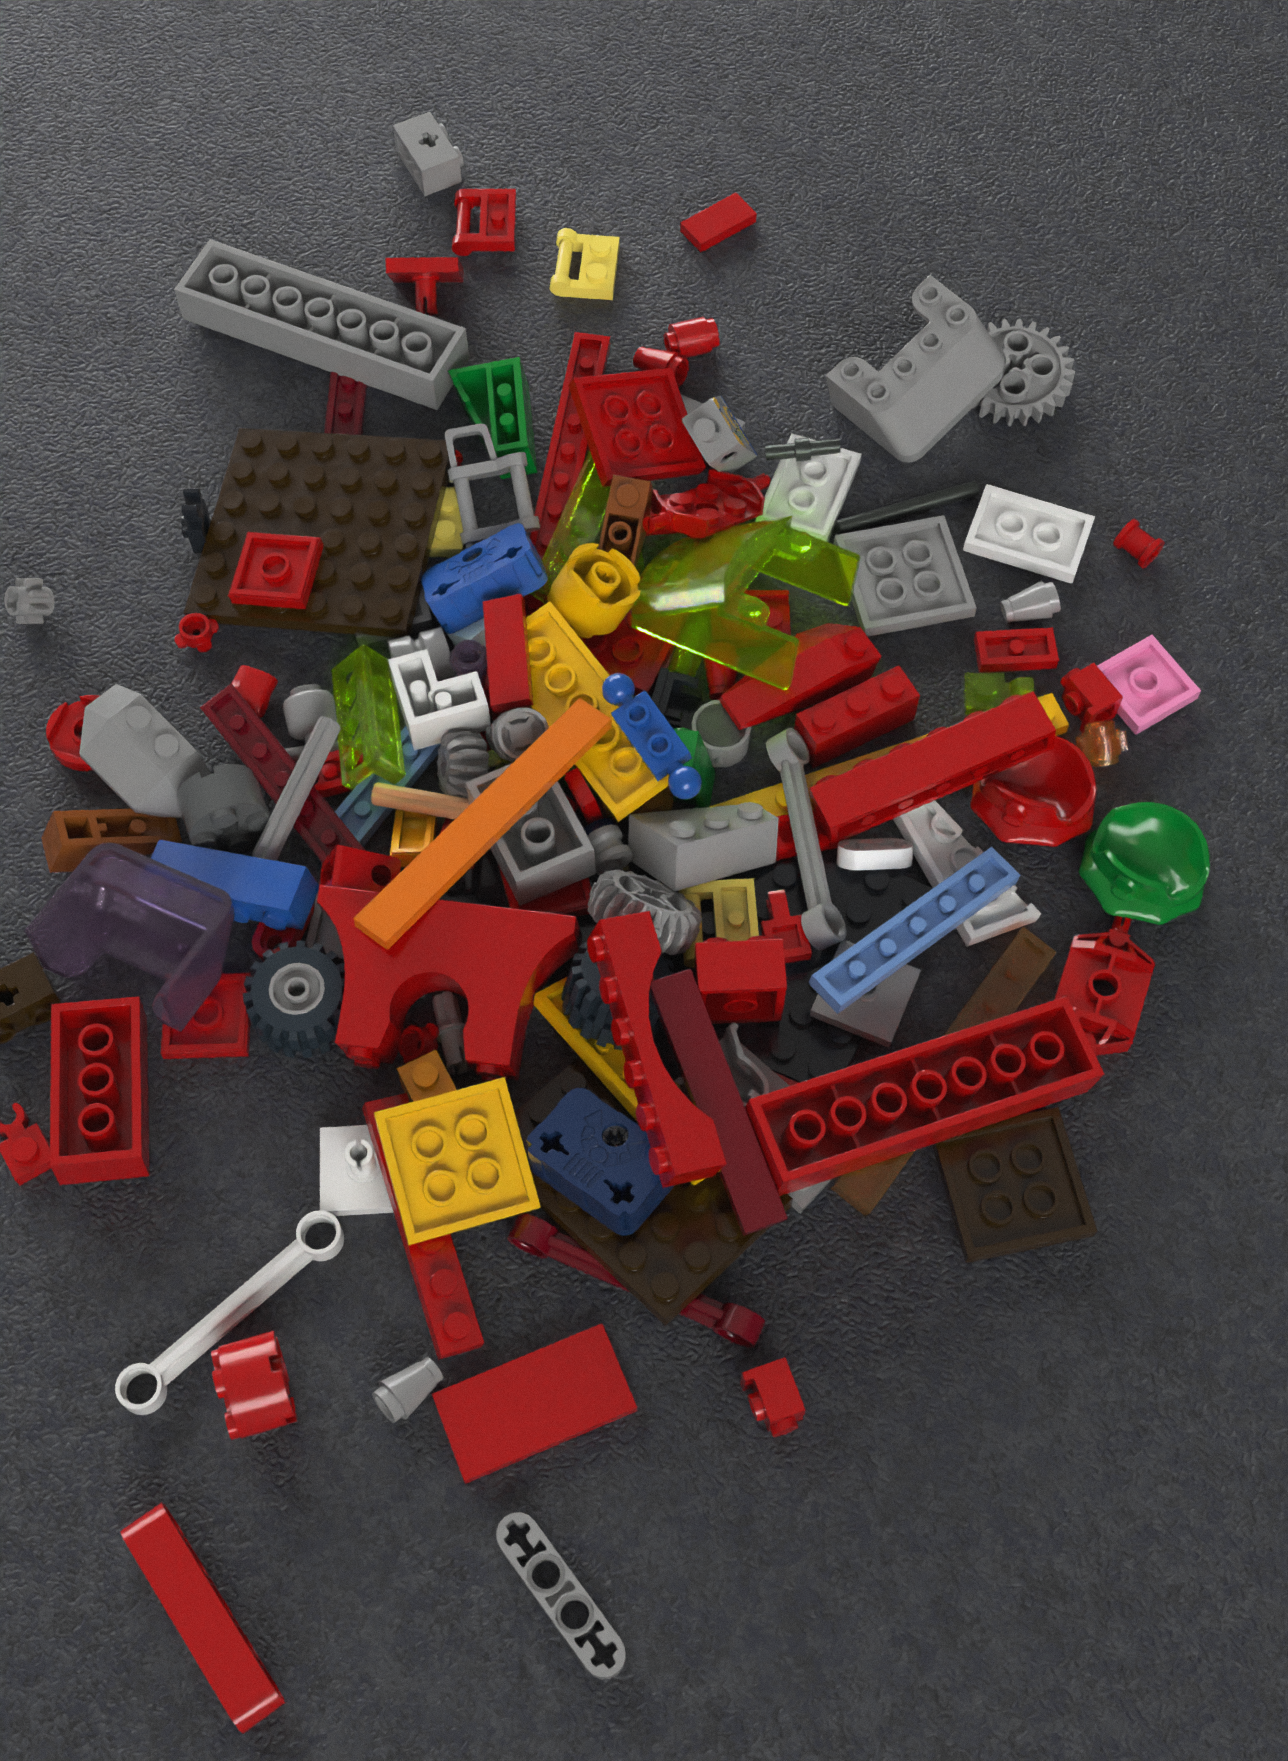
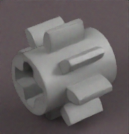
(29, 601)

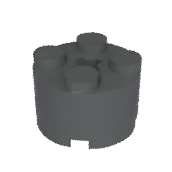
(223, 808)

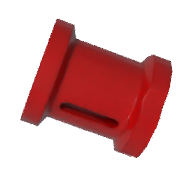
(1138, 543)

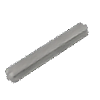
(297, 789)

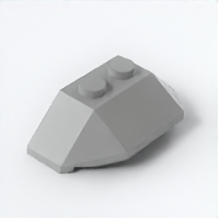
(138, 752)

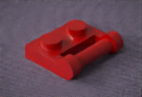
(496, 220)

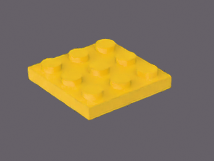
(456, 1161)

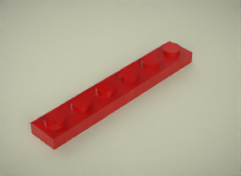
(433, 1266)

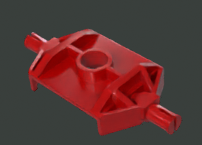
(710, 506)
(1113, 957)

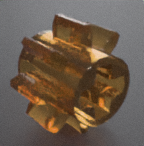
(1102, 743)

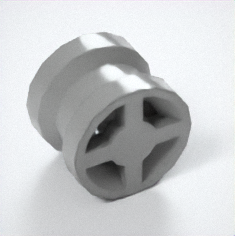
(609, 849)

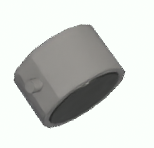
(720, 735)

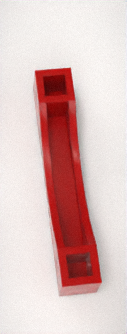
(679, 1133)

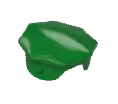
(1146, 863)

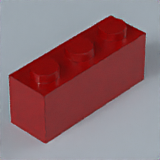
(857, 715)

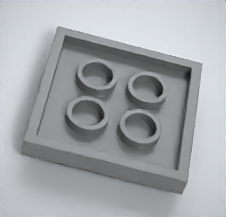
(907, 576)

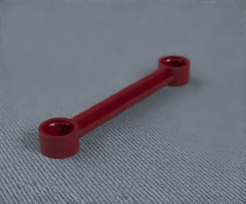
(544, 1240)

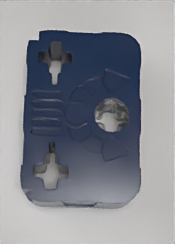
(589, 1168)

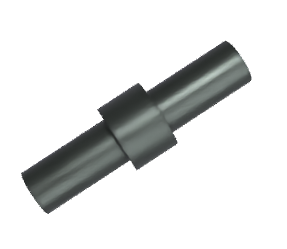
(802, 449)

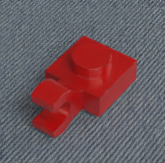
(785, 927)

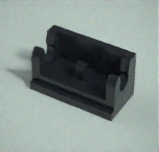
(675, 700)

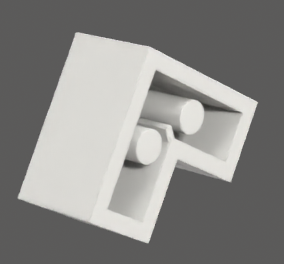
(434, 706)

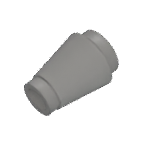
(1032, 603)
(406, 1390)

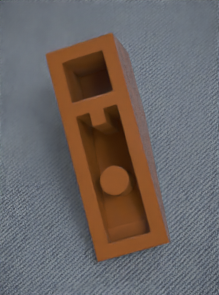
(76, 832)

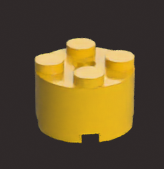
(595, 590)

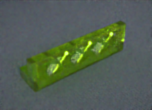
(375, 711)

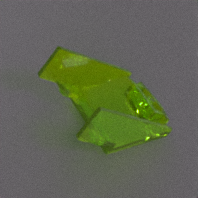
(699, 603)

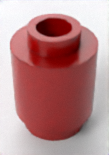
(692, 337)

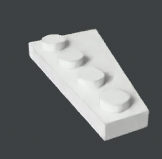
(944, 851)

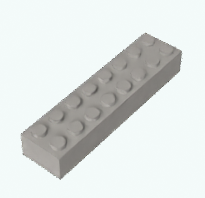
(322, 323)

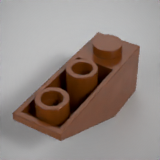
(625, 510)

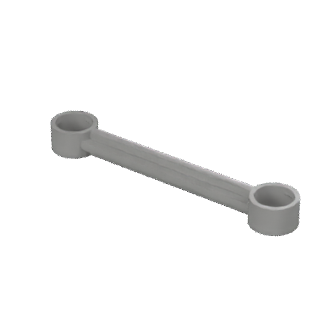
(822, 921)

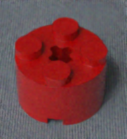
(253, 1385)

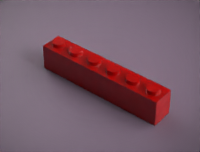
(932, 767)

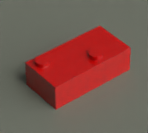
(99, 1091)

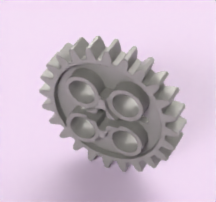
(1025, 358)

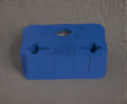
(486, 571)

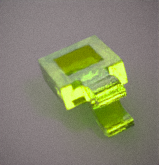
(989, 690)

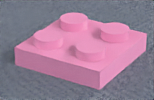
(1149, 683)

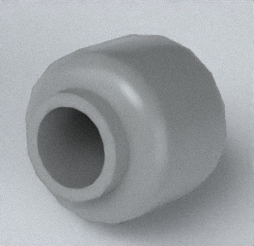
(305, 707)

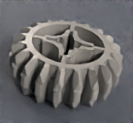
(627, 893)

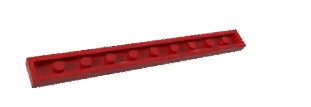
(567, 445)

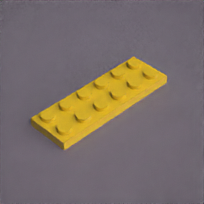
(561, 675)

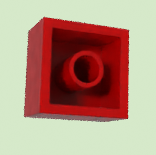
(741, 979)

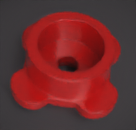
(192, 624)
(418, 1041)

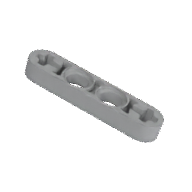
(565, 1591)

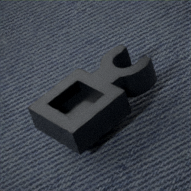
(195, 519)

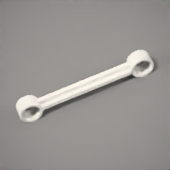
(229, 1313)

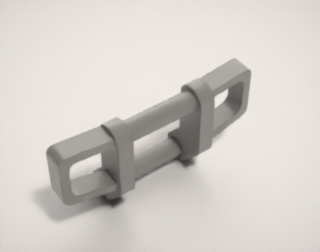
(461, 475)

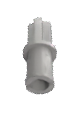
(450, 1032)

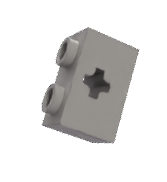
(428, 153)

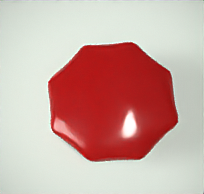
(1040, 798)

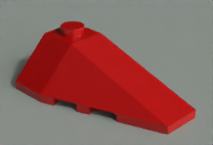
(826, 664)

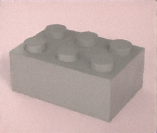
(543, 847)

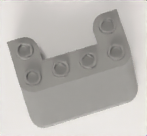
(926, 382)

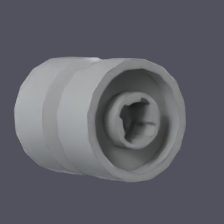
(436, 645)
(516, 732)

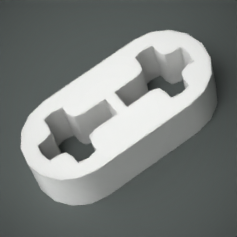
(874, 854)

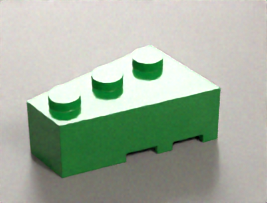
(500, 399)

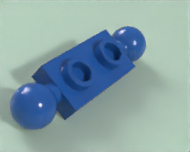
(651, 736)

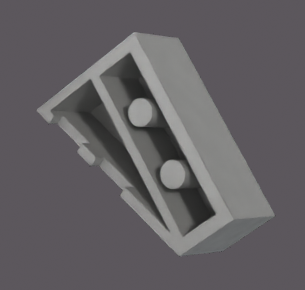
(703, 843)

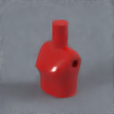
(255, 687)

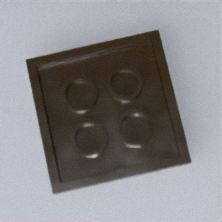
(1014, 1186)

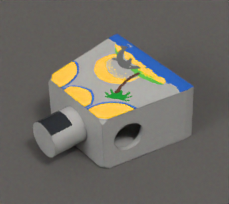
(718, 434)

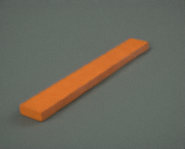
(481, 824)

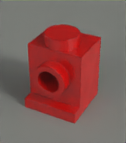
(1090, 695)
(774, 1396)

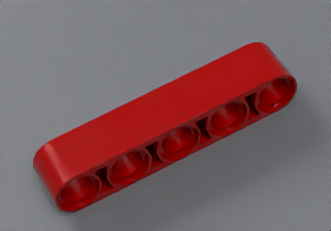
(202, 1618)

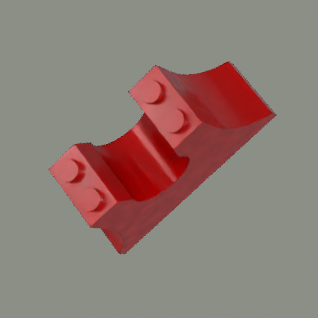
(474, 950)

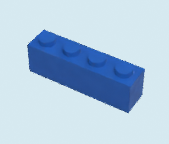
(258, 887)

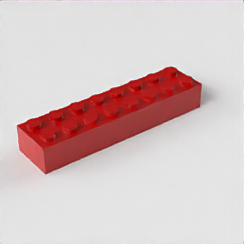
(922, 1095)

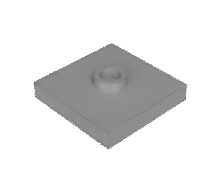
(876, 1012)

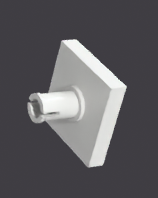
(350, 1173)

